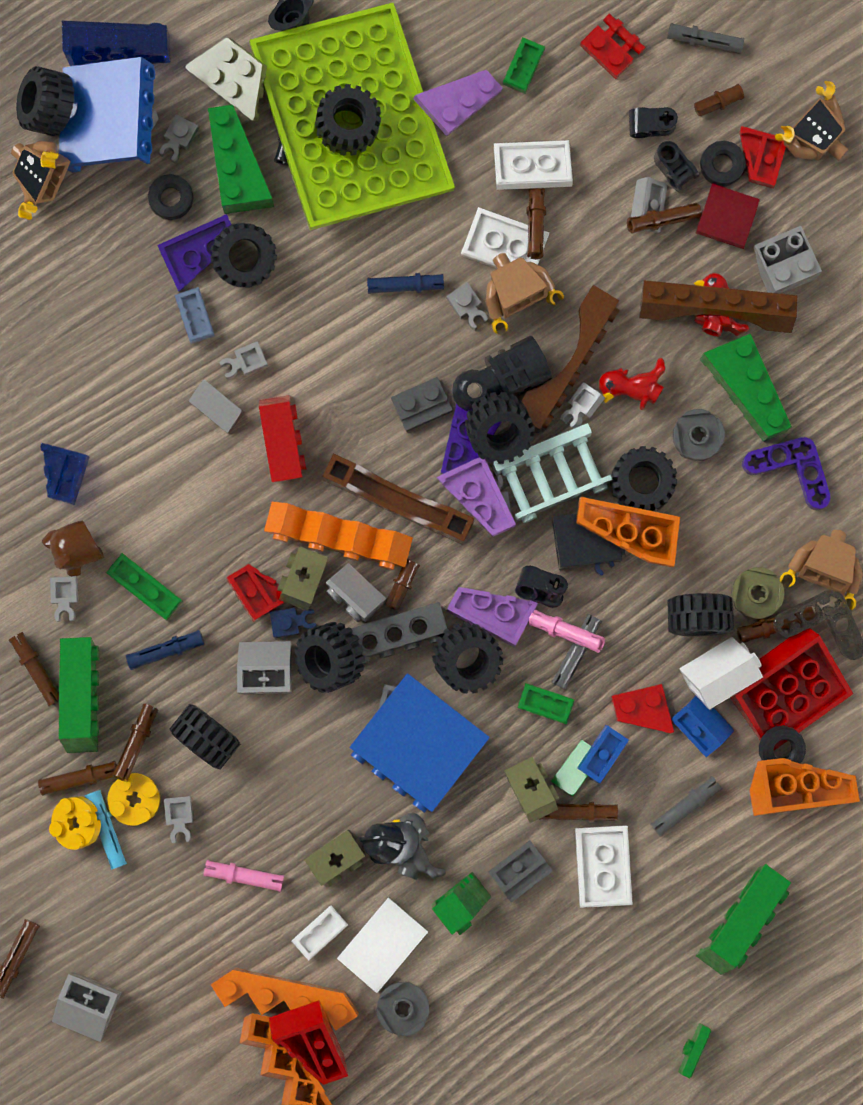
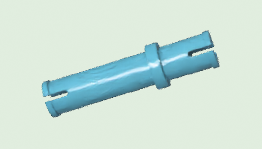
(107, 832)

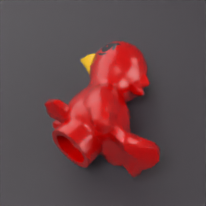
(716, 324)
(640, 387)

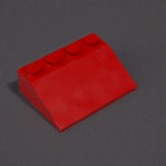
(796, 686)

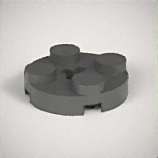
(708, 424)
(417, 1011)

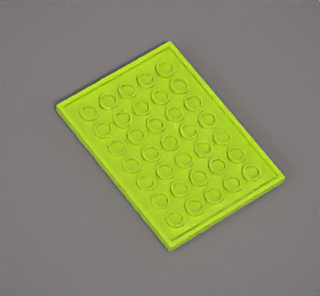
(367, 52)

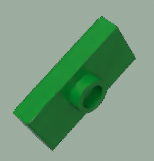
(523, 65)
(546, 703)
(693, 1050)

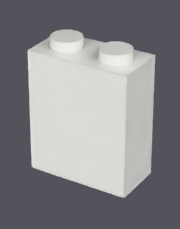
(722, 672)

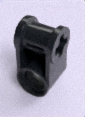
(648, 122)
(675, 167)
(539, 586)

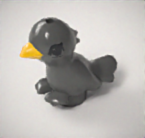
(420, 860)

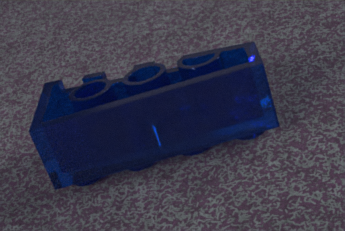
(105, 41)

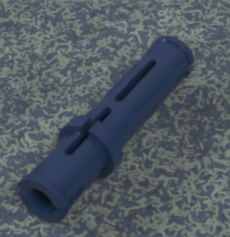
(406, 283)
(176, 645)

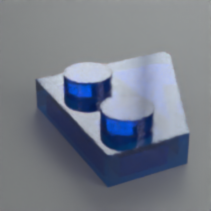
(63, 472)

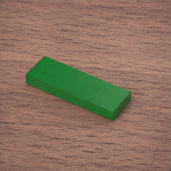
(144, 586)

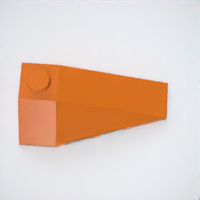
(636, 530)
(793, 786)

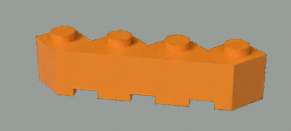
(338, 535)
(271, 990)
(300, 1085)

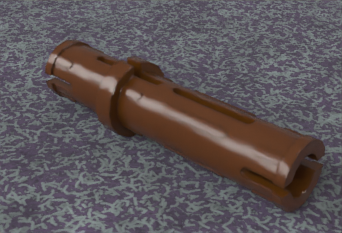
(536, 213)
(654, 219)
(765, 628)
(35, 668)
(140, 731)
(77, 778)
(590, 812)
(20, 946)

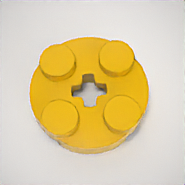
(141, 812)
(62, 823)

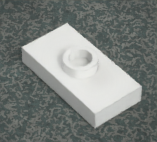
(319, 932)

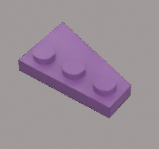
(458, 100)
(480, 495)
(500, 615)

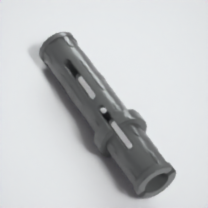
(705, 38)
(575, 655)
(687, 805)

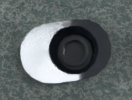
(290, 14)
(390, 842)

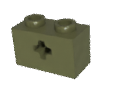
(312, 567)
(536, 803)
(320, 860)

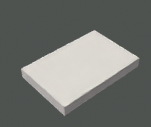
(533, 165)
(495, 235)
(603, 866)
(382, 945)

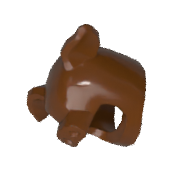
(72, 547)

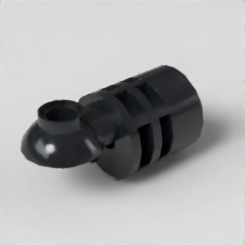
(507, 372)

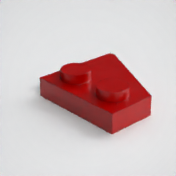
(762, 156)
(255, 591)
(644, 708)

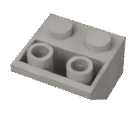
(786, 261)
(355, 592)
(264, 668)
(85, 1006)

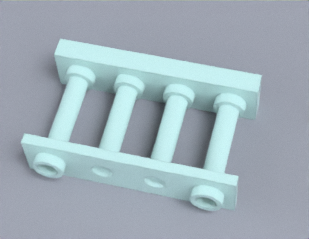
(555, 448)

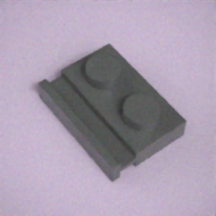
(421, 404)
(520, 871)

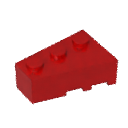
(281, 438)
(310, 1039)

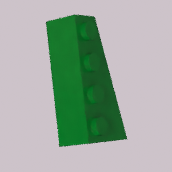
(238, 172)
(745, 379)
(78, 695)
(461, 904)
(745, 920)

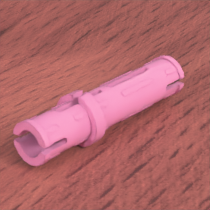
(557, 627)
(232, 873)

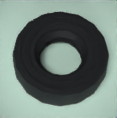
(722, 148)
(165, 182)
(779, 733)

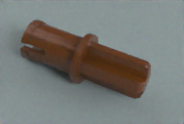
(719, 100)
(402, 585)

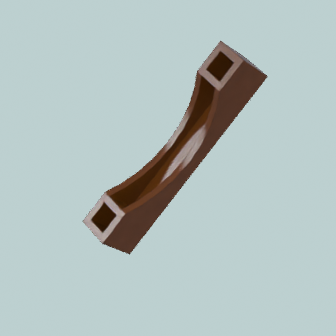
(672, 300)
(593, 315)
(406, 504)

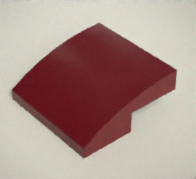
(727, 216)

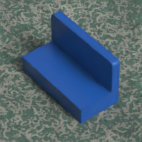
(702, 726)
(602, 754)

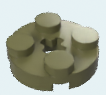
(769, 584)

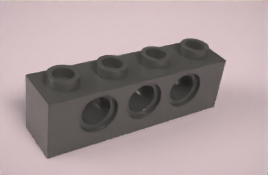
(429, 614)

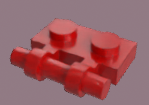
(608, 52)

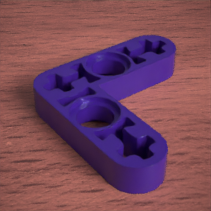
(800, 462)

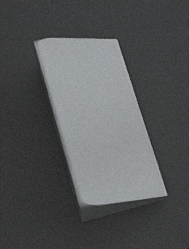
(649, 196)
(216, 406)

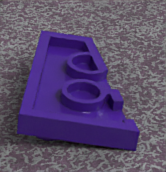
(191, 251)
(458, 448)

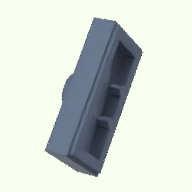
(194, 315)

